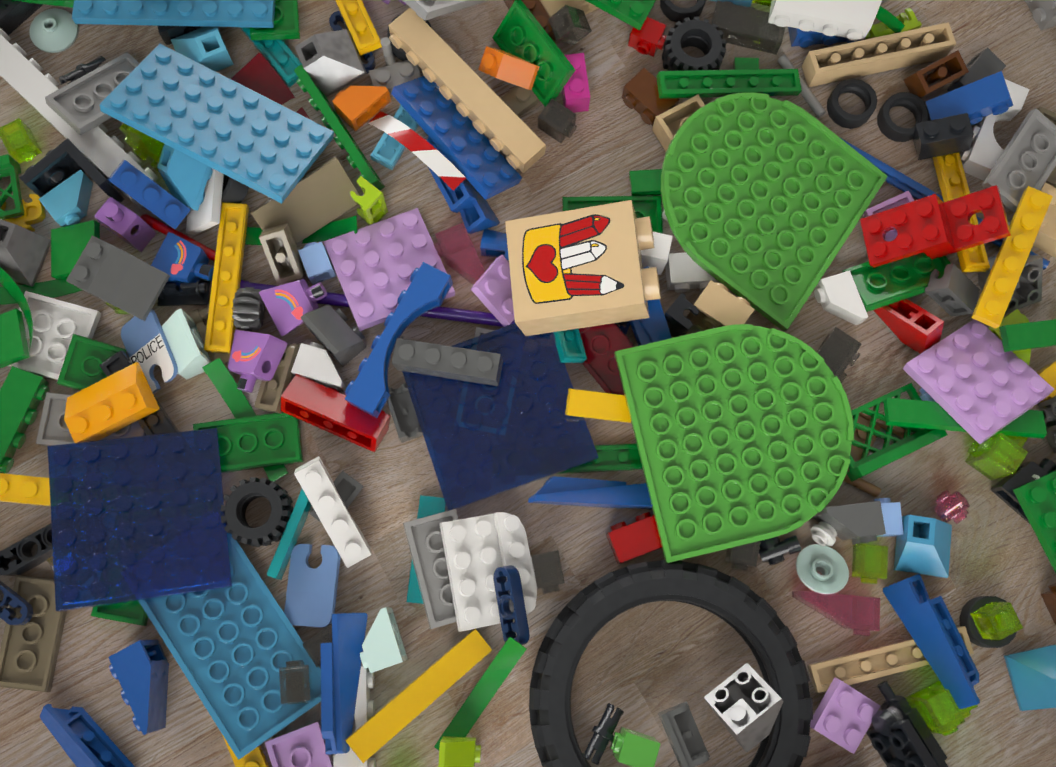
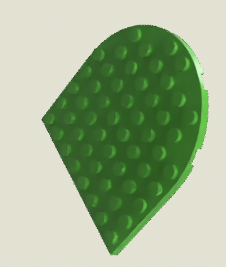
(764, 198)
(735, 435)

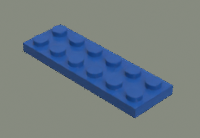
(456, 137)

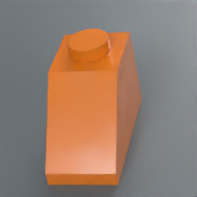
(508, 67)
(360, 104)

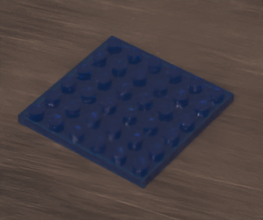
(504, 434)
(137, 518)

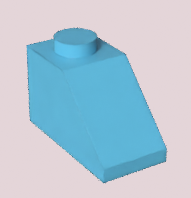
(69, 199)

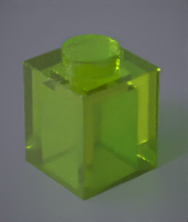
(19, 141)
(870, 562)
(996, 620)

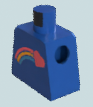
(182, 261)

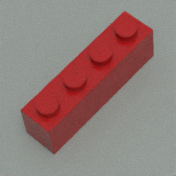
(331, 412)
(634, 539)

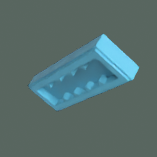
(388, 149)

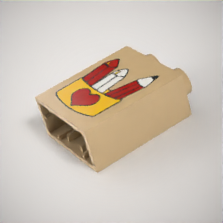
(580, 268)

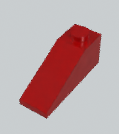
(912, 324)

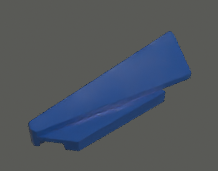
(82, 738)

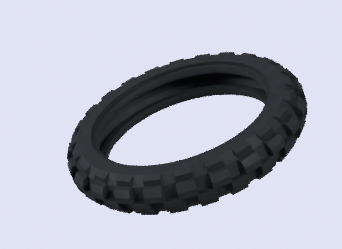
(679, 582)

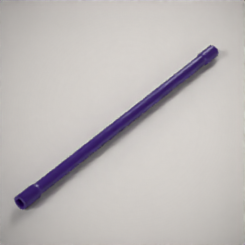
(439, 312)

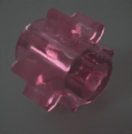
(951, 506)

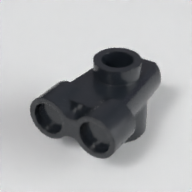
(774, 551)

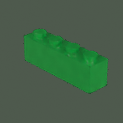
(18, 407)

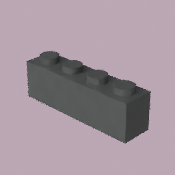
(447, 362)

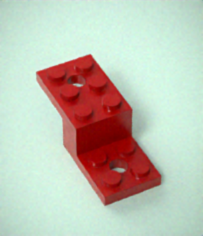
(935, 226)

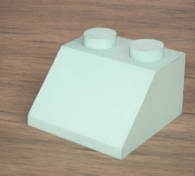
(185, 344)
(383, 644)

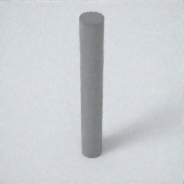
(806, 92)

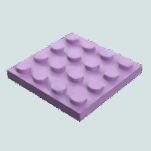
(379, 264)
(978, 380)

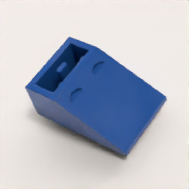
(144, 681)

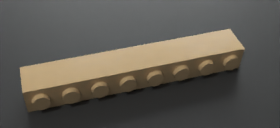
(466, 90)

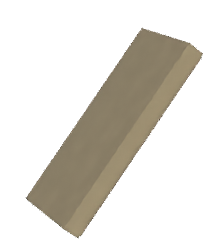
(312, 202)
(32, 649)

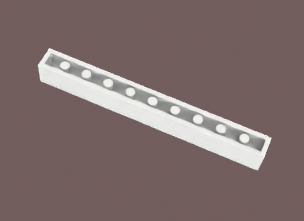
(33, 86)

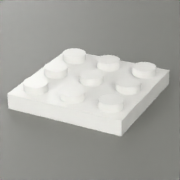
(52, 332)

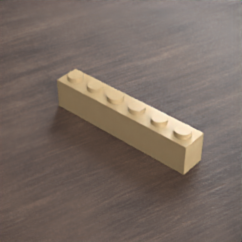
(878, 54)

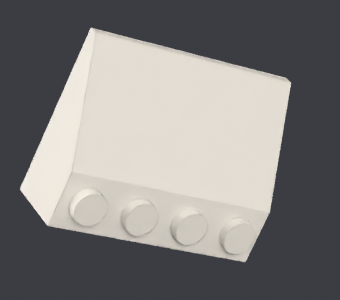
(831, 17)

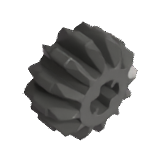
(248, 309)

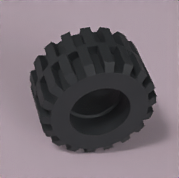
(693, 34)
(240, 499)

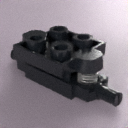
(903, 735)

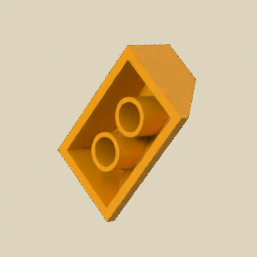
(109, 405)

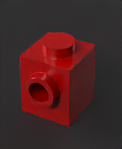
(649, 38)

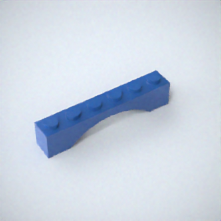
(424, 293)

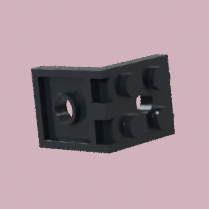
(59, 166)

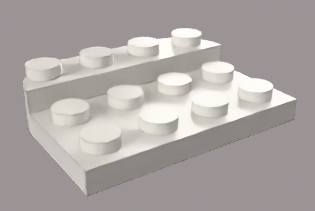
(473, 553)

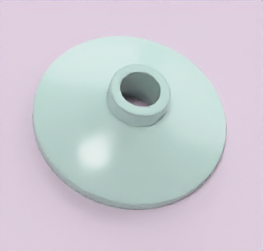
(59, 36)
(828, 562)

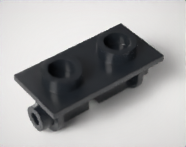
(186, 294)

